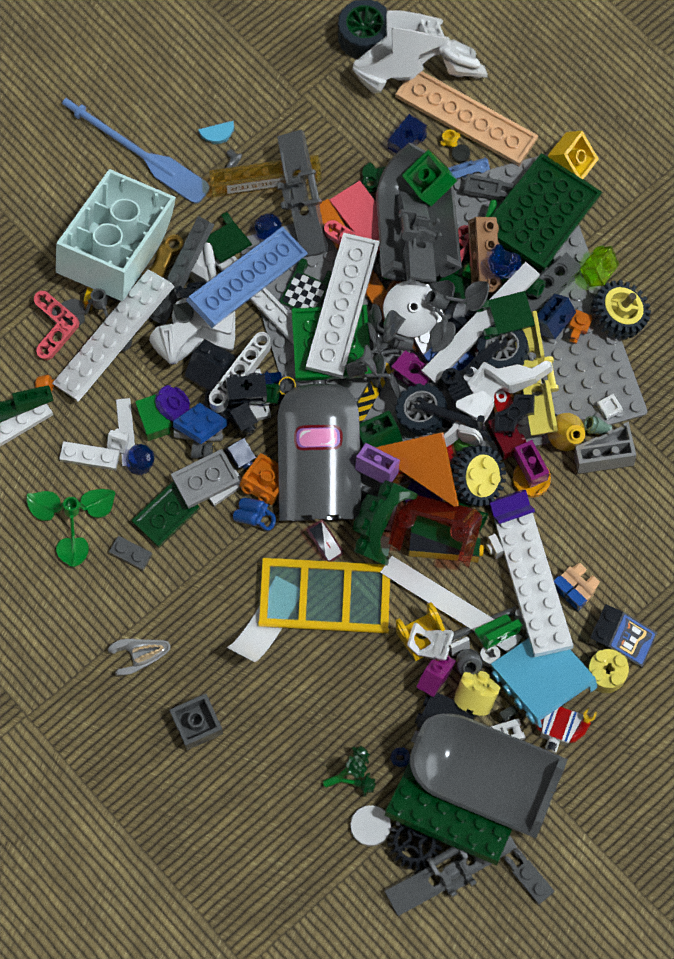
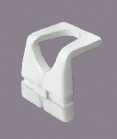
(439, 642)

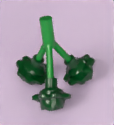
(357, 768)

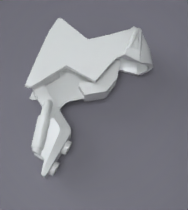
(408, 45)
(181, 339)

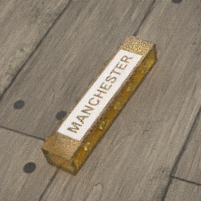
(254, 177)

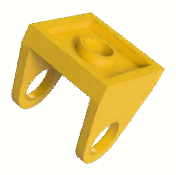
(428, 622)

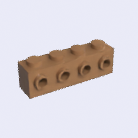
(481, 241)

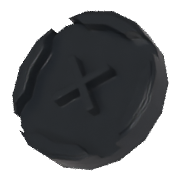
(188, 290)

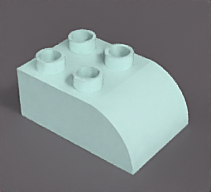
(114, 234)

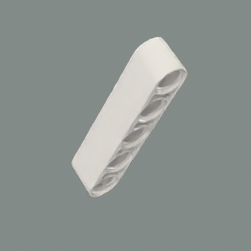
(241, 363)

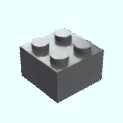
(196, 721)

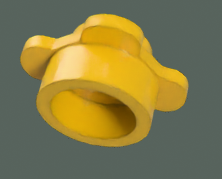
(450, 138)

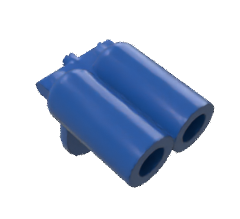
(251, 513)

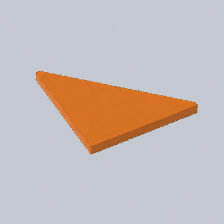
(427, 463)

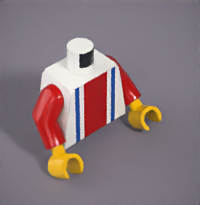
(564, 727)

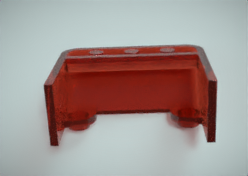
(464, 522)

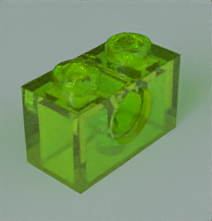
(599, 266)

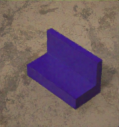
(511, 506)

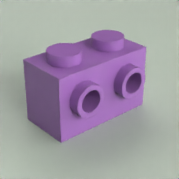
(377, 464)

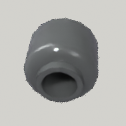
(469, 661)

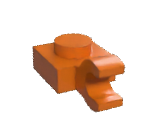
(579, 324)

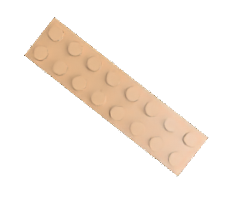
(467, 117)

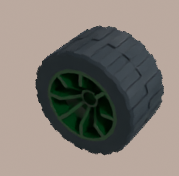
(361, 26)

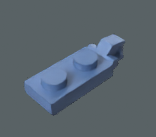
(470, 167)

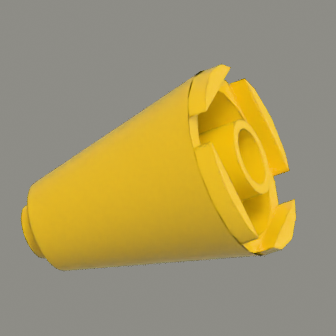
(570, 432)

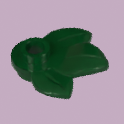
(371, 175)

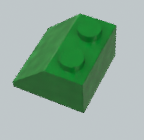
(429, 178)

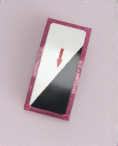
(325, 541)

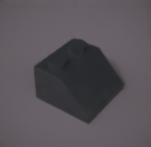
(208, 365)

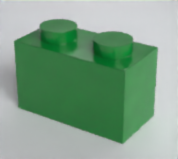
(153, 421)

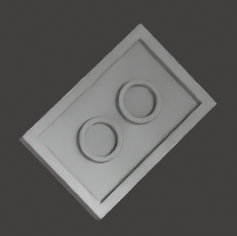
(205, 478)

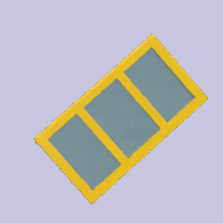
(324, 595)

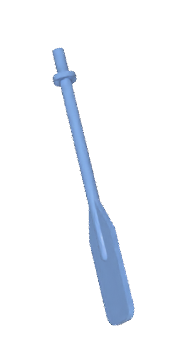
(162, 167)

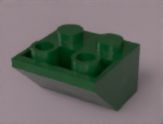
(379, 431)

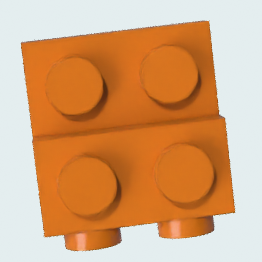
(262, 479)

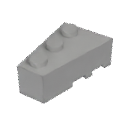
(607, 451)

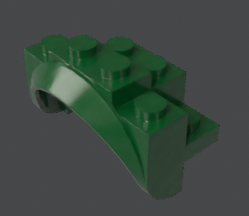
(374, 519)

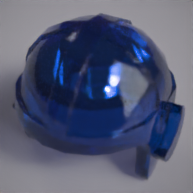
(503, 263)

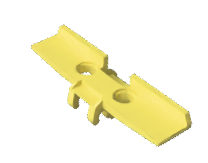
(544, 416)

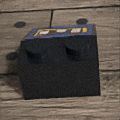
(623, 634)

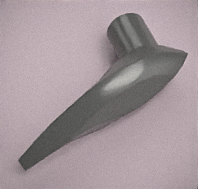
(235, 158)

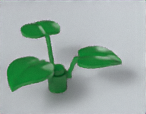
(46, 503)

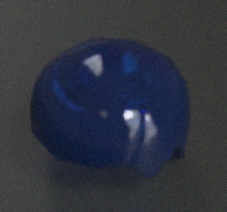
(267, 225)
(139, 459)

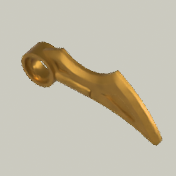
(165, 254)

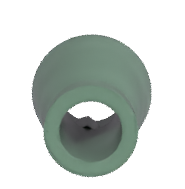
(595, 425)

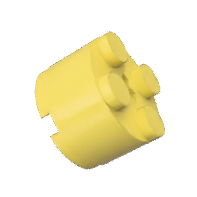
(618, 670)
(476, 693)

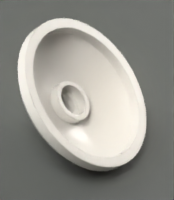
(400, 299)

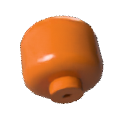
(44, 380)

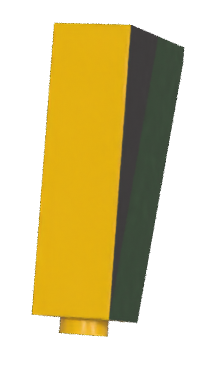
(435, 541)

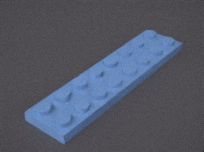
(246, 277)

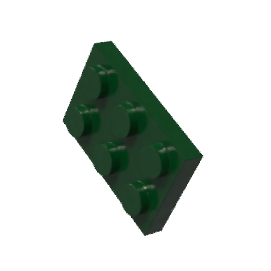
(164, 515)

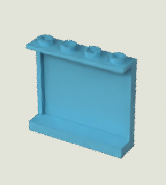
(542, 681)

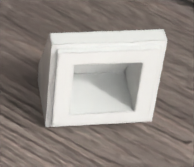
(458, 645)

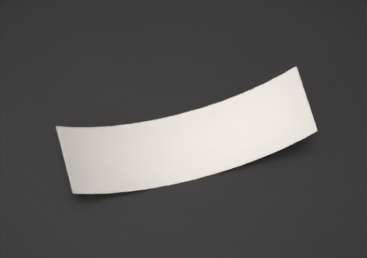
(255, 639)

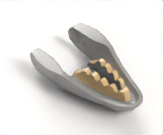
(142, 653)

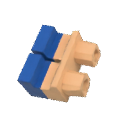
(584, 589)

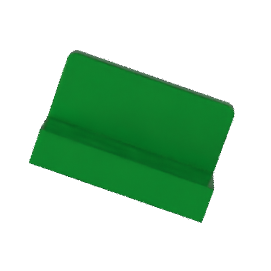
(497, 631)

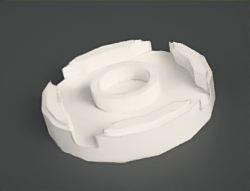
(370, 825)

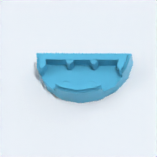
(218, 133)

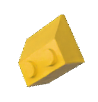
(574, 153)

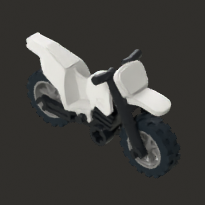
(471, 390)

